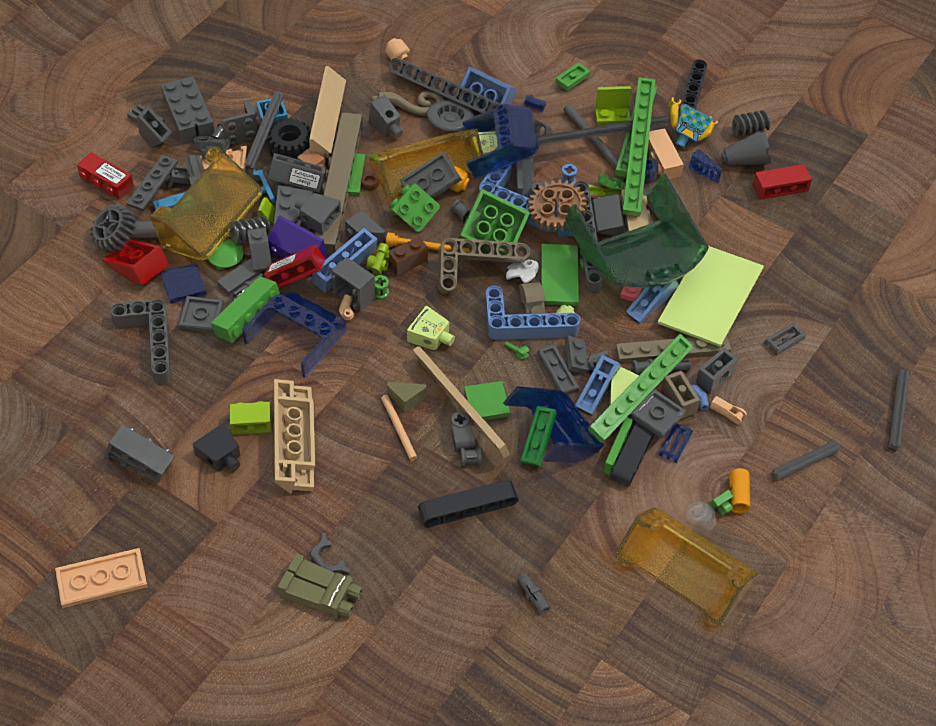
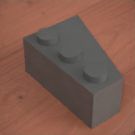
(139, 453)

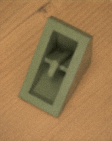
(406, 394)

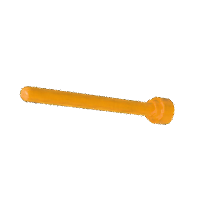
(393, 240)

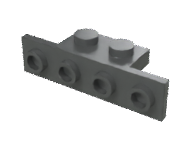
(152, 182)

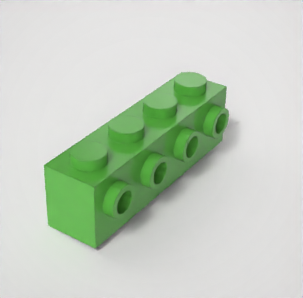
(236, 316)

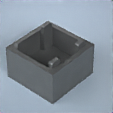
(355, 281)

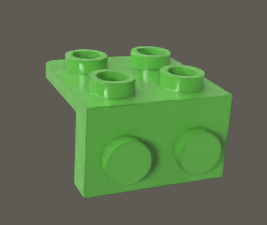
(414, 206)

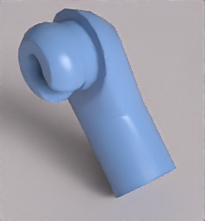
(703, 405)

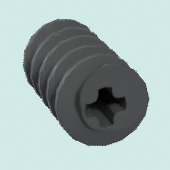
(749, 122)
(239, 229)

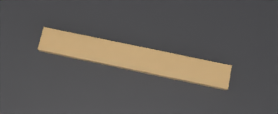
(463, 404)

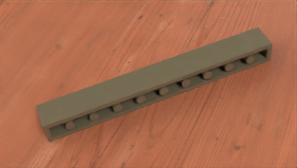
(338, 176)

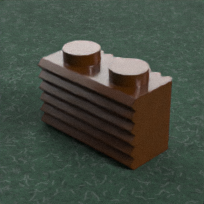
(408, 256)

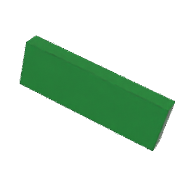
(538, 436)

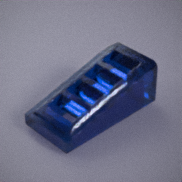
(706, 166)

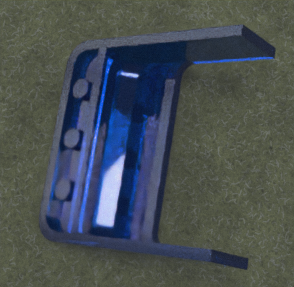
(514, 134)
(307, 315)
(570, 429)

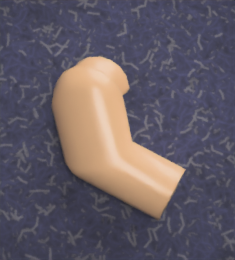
(344, 309)

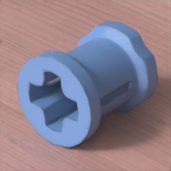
(573, 171)

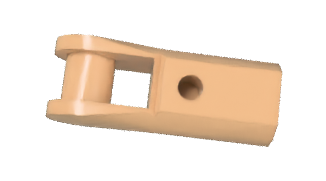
(728, 410)

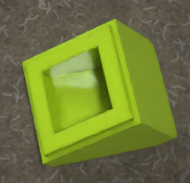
(267, 209)

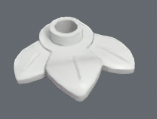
(526, 270)

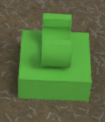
(721, 502)

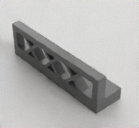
(524, 176)

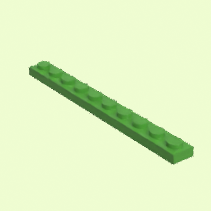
(638, 147)

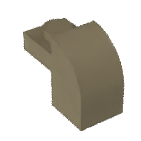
(532, 297)

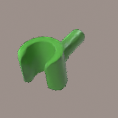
(520, 352)

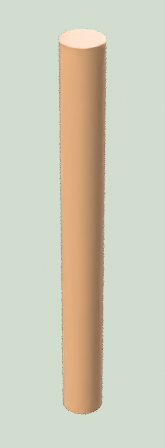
(399, 428)

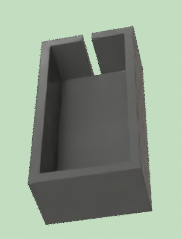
(187, 109)

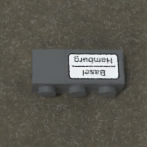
(296, 173)

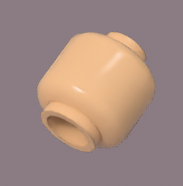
(397, 49)

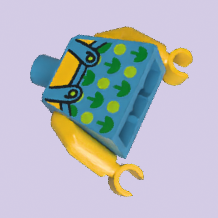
(689, 123)

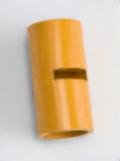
(740, 489)

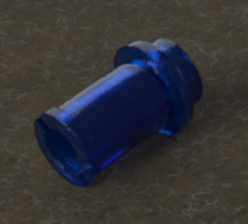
(535, 103)

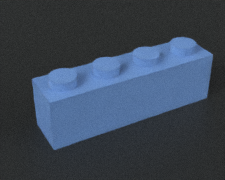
(356, 249)

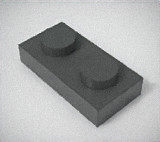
(576, 355)

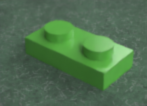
(572, 76)

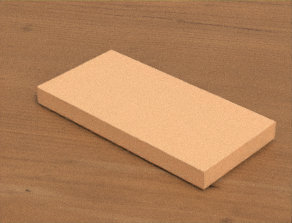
(101, 578)

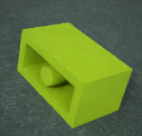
(250, 418)

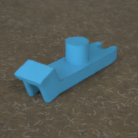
(261, 176)

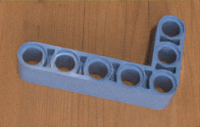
(495, 184)
(526, 325)

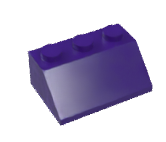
(291, 238)

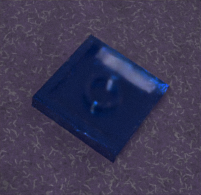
(183, 282)

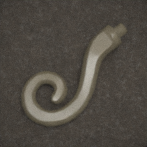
(402, 103)

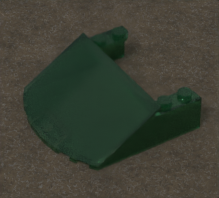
(648, 253)

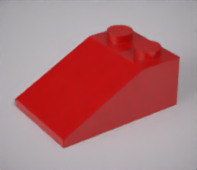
(137, 261)

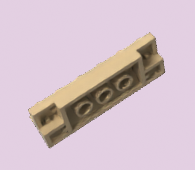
(327, 113)
(293, 436)

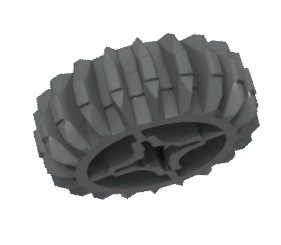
(113, 227)

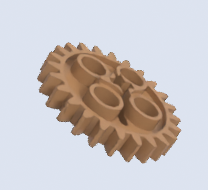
(544, 204)

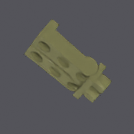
(318, 588)

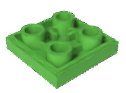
(488, 400)

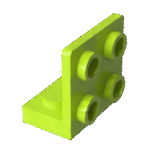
(612, 105)

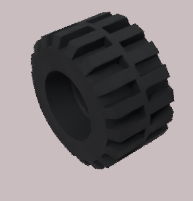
(289, 138)

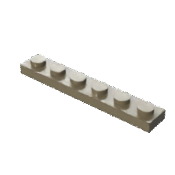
(651, 349)

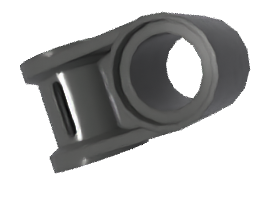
(462, 432)

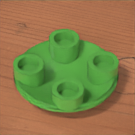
(614, 184)
(227, 255)

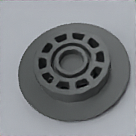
(449, 115)

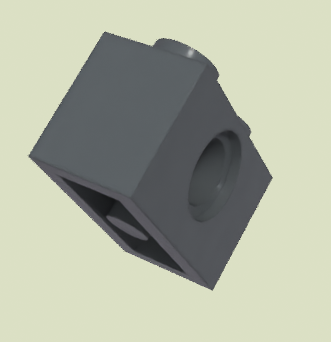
(717, 370)

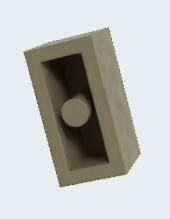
(679, 390)

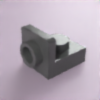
(179, 175)

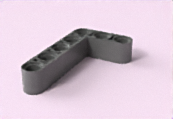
(155, 315)

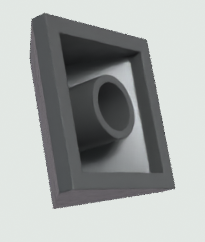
(608, 215)

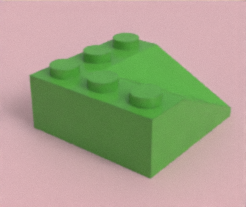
(493, 220)

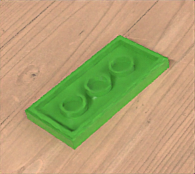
(560, 274)

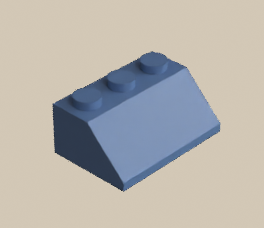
(488, 87)

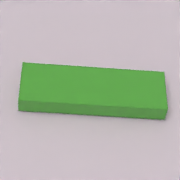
(355, 178)
(618, 446)

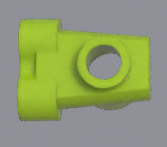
(379, 262)

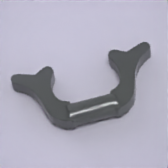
(324, 543)

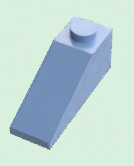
(650, 300)
(598, 384)

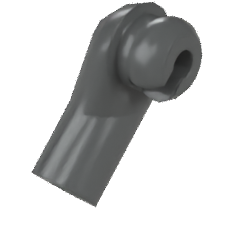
(594, 358)

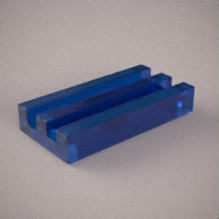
(670, 454)

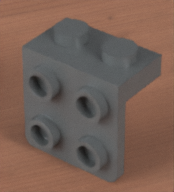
(241, 127)

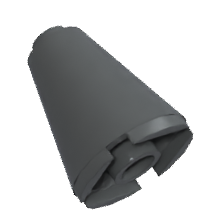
(748, 151)

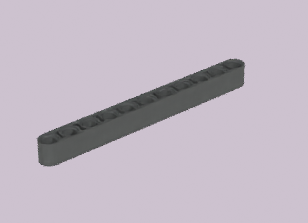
(448, 87)

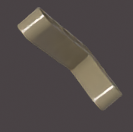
(475, 254)

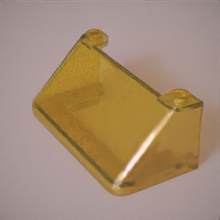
(397, 162)
(205, 211)
(686, 563)

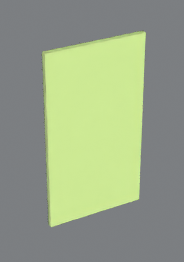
(711, 296)

